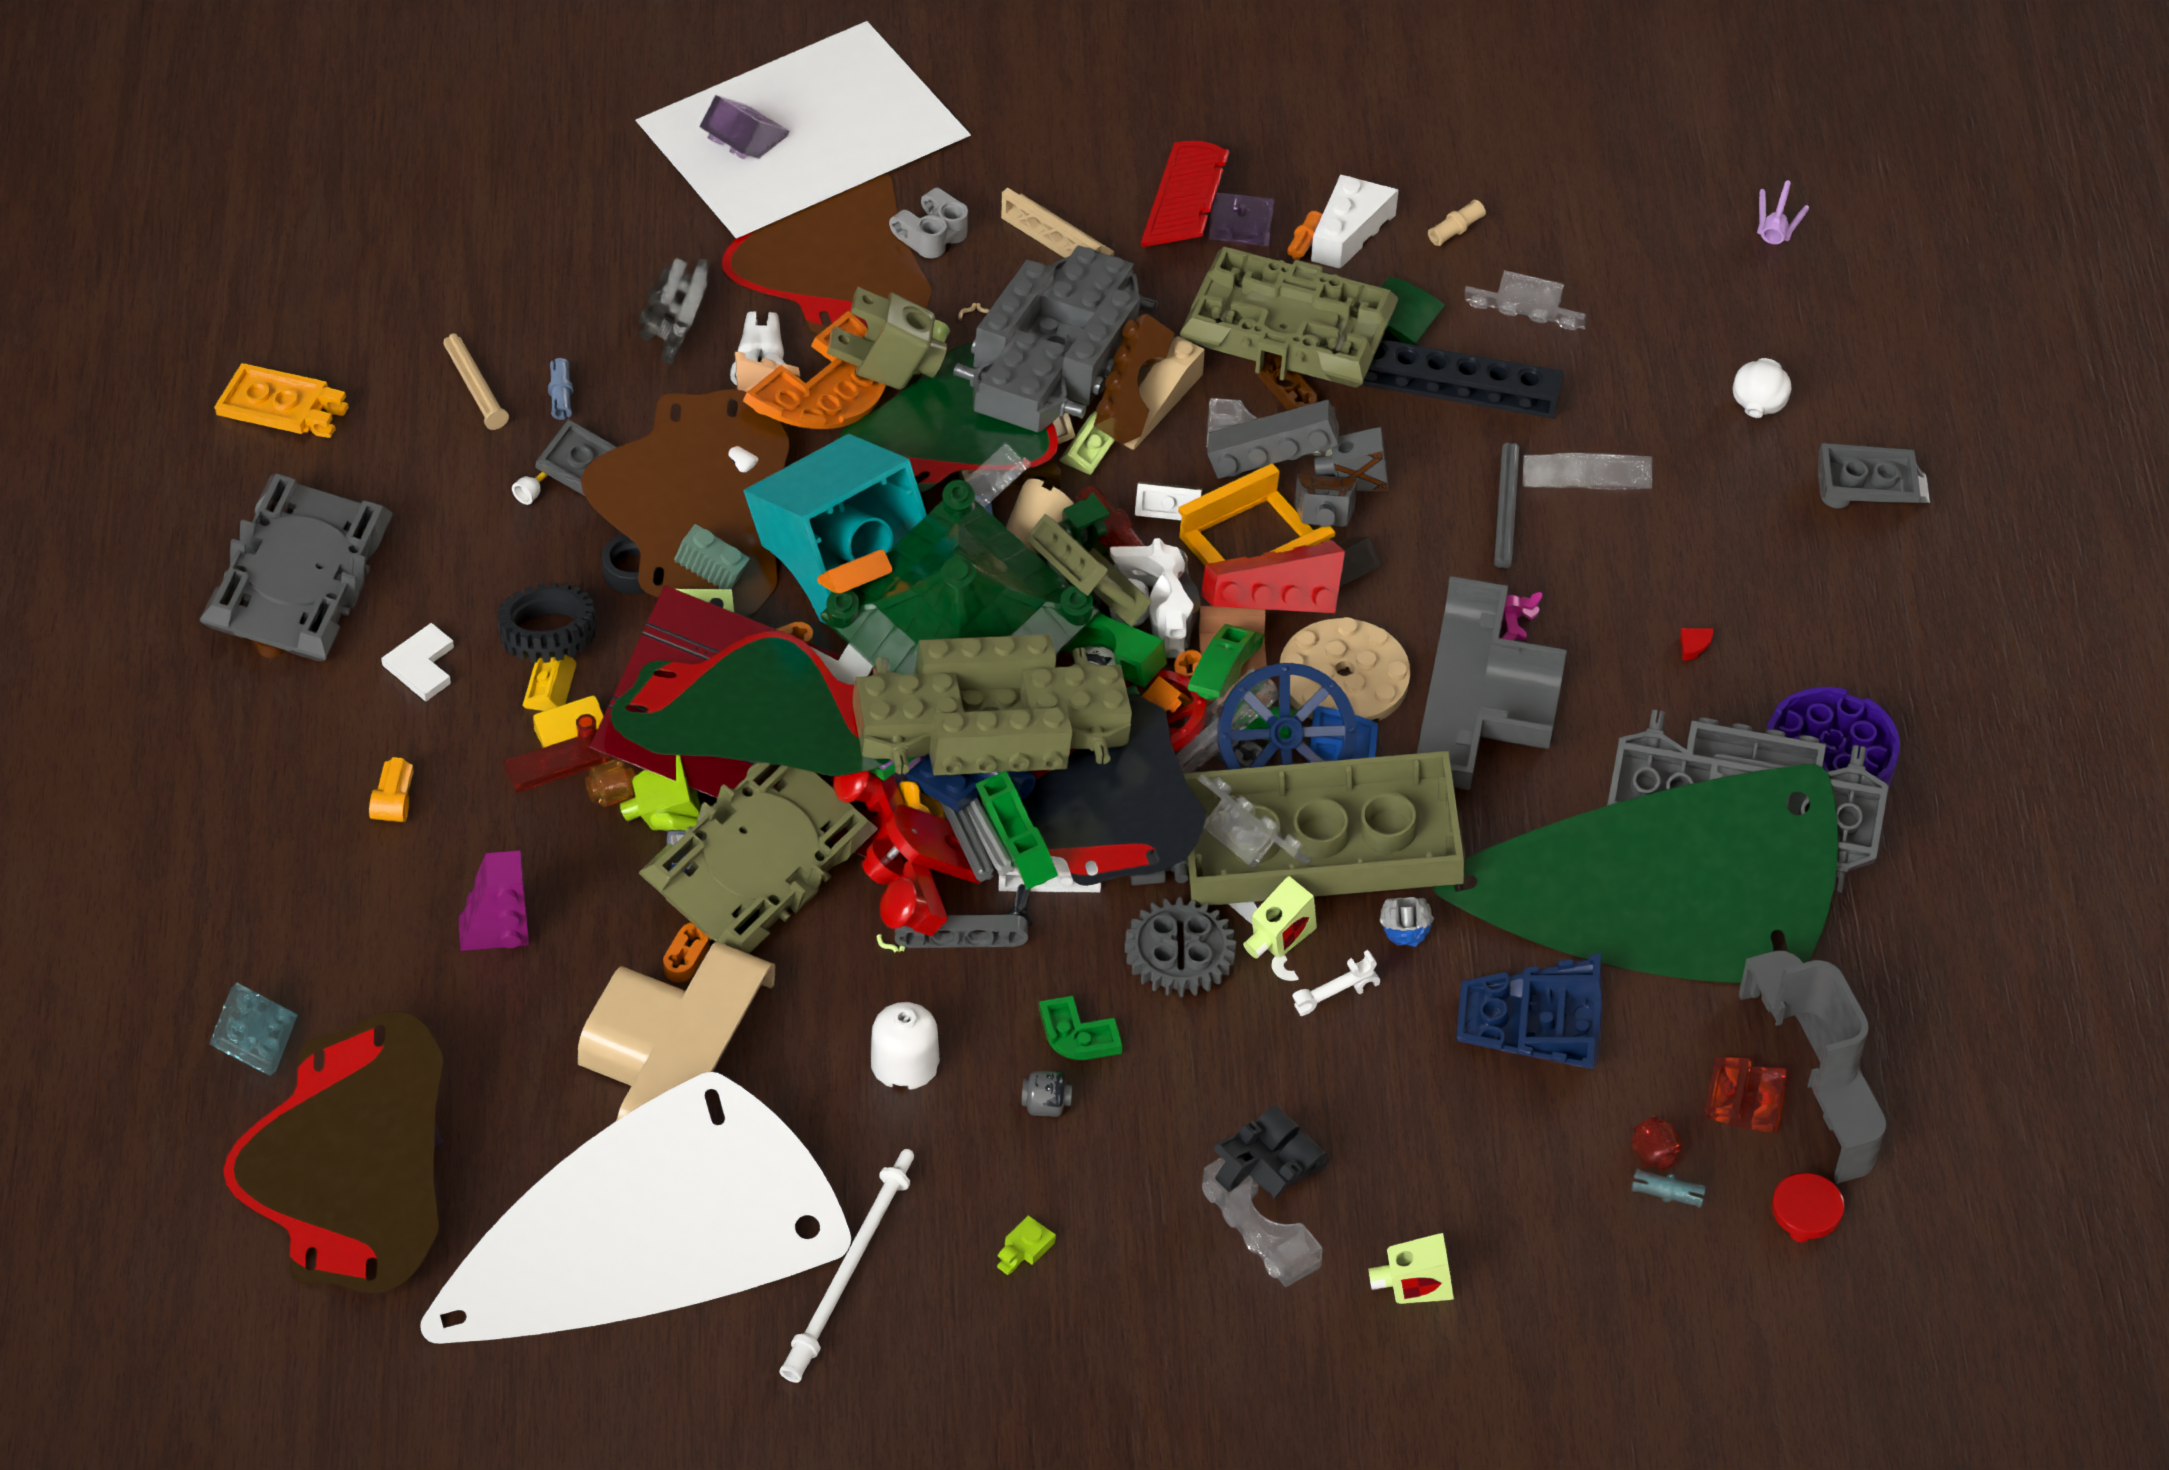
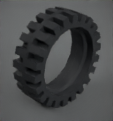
(552, 642)

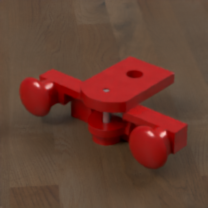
(920, 838)

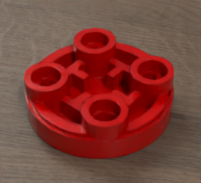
(1807, 1206)

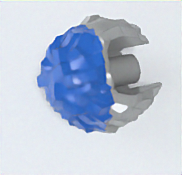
(1406, 920)

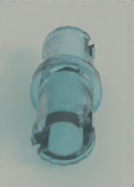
(1668, 1188)

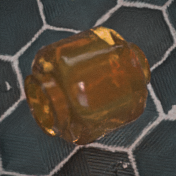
(610, 783)

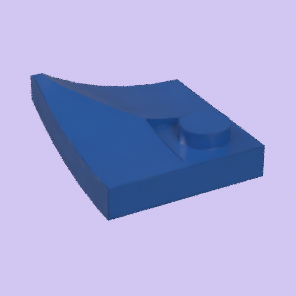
(1329, 746)

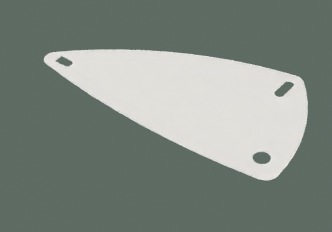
(648, 1222)

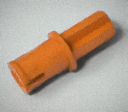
(1304, 235)

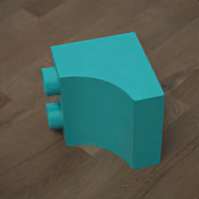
(835, 509)

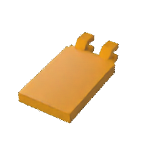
(281, 401)

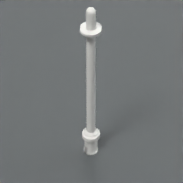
(806, 1345)

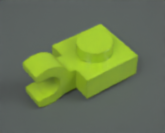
(1026, 1243)

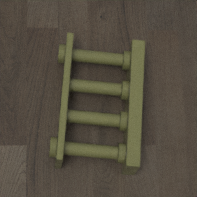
(1088, 570)

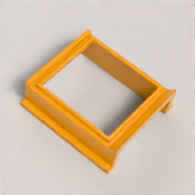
(1235, 499)

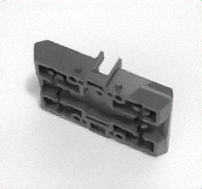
(296, 568)

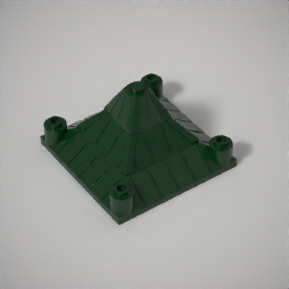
(957, 580)

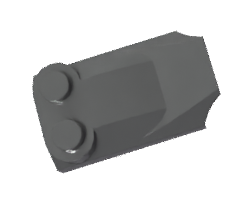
(1869, 474)

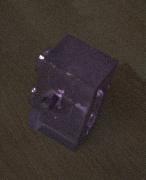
(1241, 219)

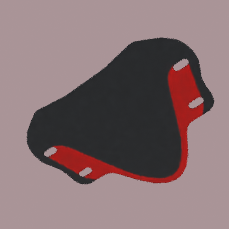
(1119, 807)

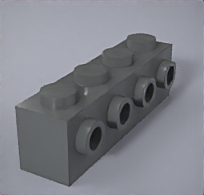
(1273, 439)

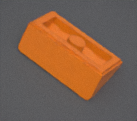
(856, 572)

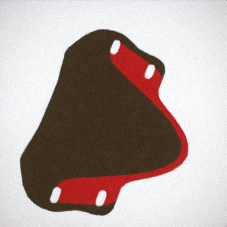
(351, 1156)

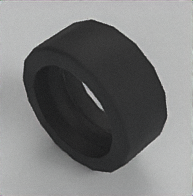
(620, 580)

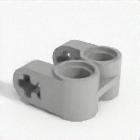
(928, 235)

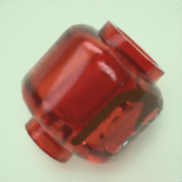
(1656, 1143)

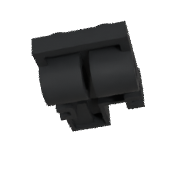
(1269, 1152)

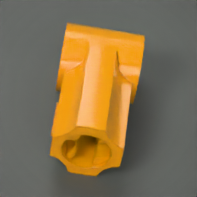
(391, 798)

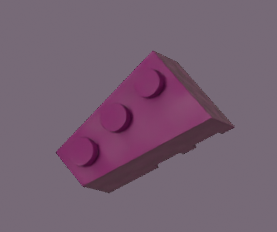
(496, 906)

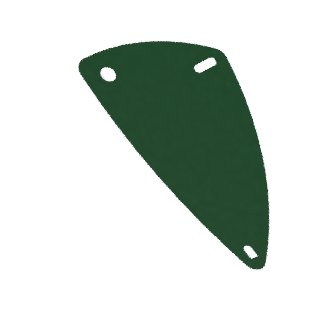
(1671, 877)

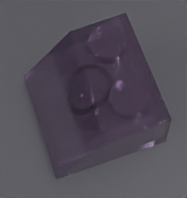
(741, 128)

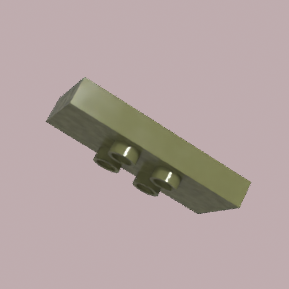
(1360, 823)

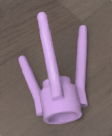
(1775, 227)

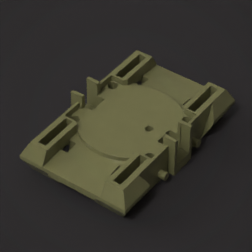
(1291, 314)
(757, 853)

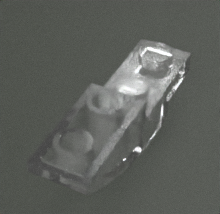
(1587, 471)

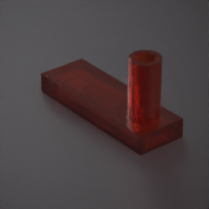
(557, 759)

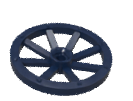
(1296, 731)

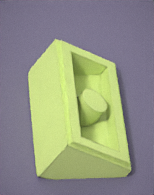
(1087, 447)

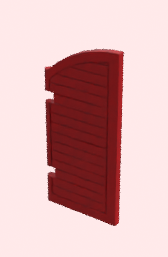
(1185, 193)

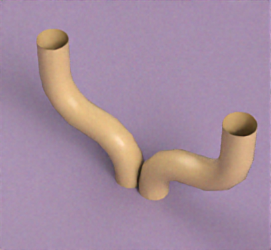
(972, 308)

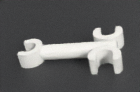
(1358, 976)

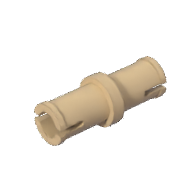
(1456, 222)

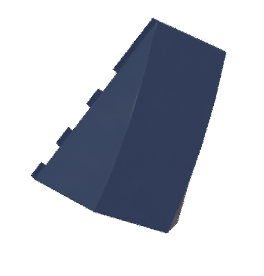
(1537, 1012)

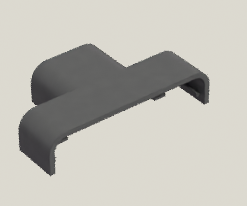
(1486, 682)
(1837, 1033)

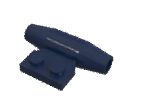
(960, 789)

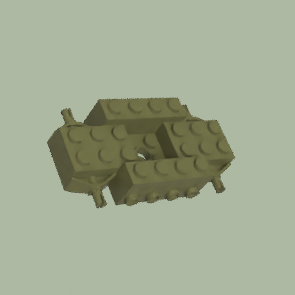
(991, 707)

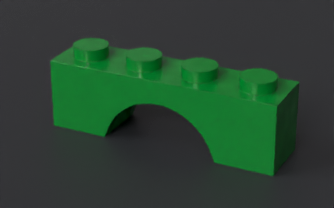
(1136, 651)
(1016, 830)

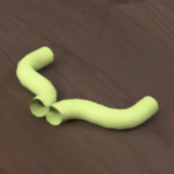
(888, 946)

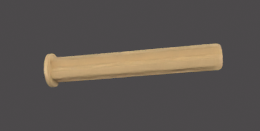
(494, 415)

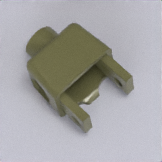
(895, 342)

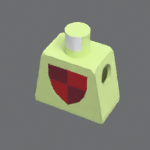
(1282, 920)
(1416, 1271)

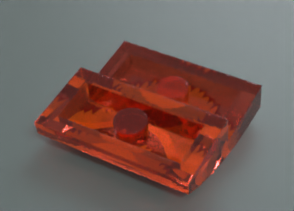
(1746, 1094)

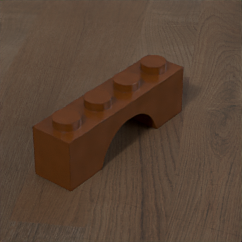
(1122, 410)

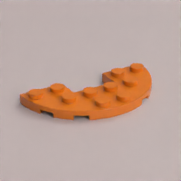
(826, 401)

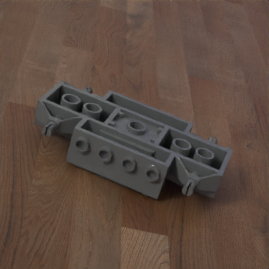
(1052, 338)
(1655, 763)

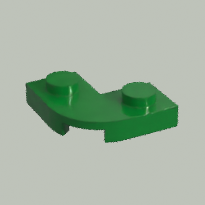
(1074, 1038)

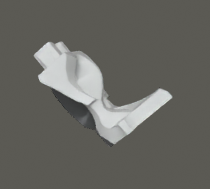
(1173, 595)

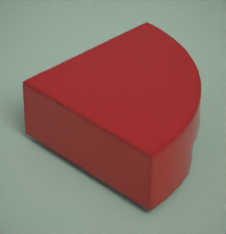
(1694, 641)

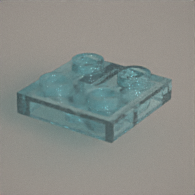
(253, 1029)

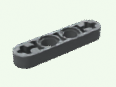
(998, 932)

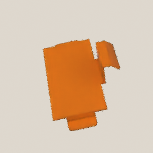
(1163, 695)

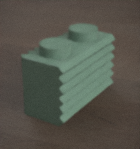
(711, 558)

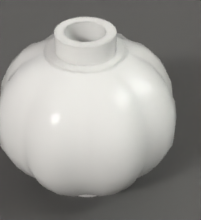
(1762, 387)

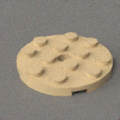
(1370, 652)

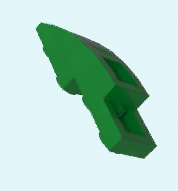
(1223, 660)

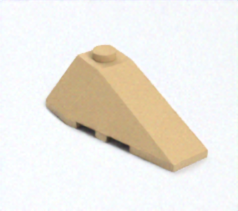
(1168, 382)

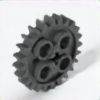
(1204, 940)

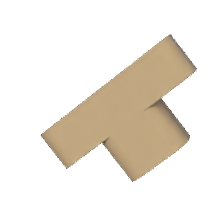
(667, 1035)

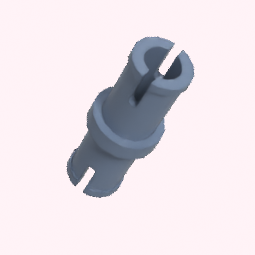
(560, 389)

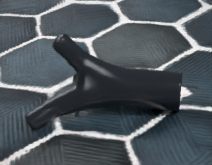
(1020, 902)

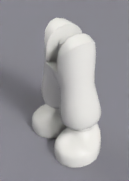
(760, 341)

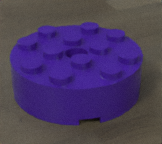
(1840, 724)

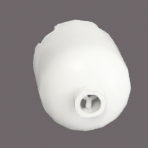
(904, 1045)

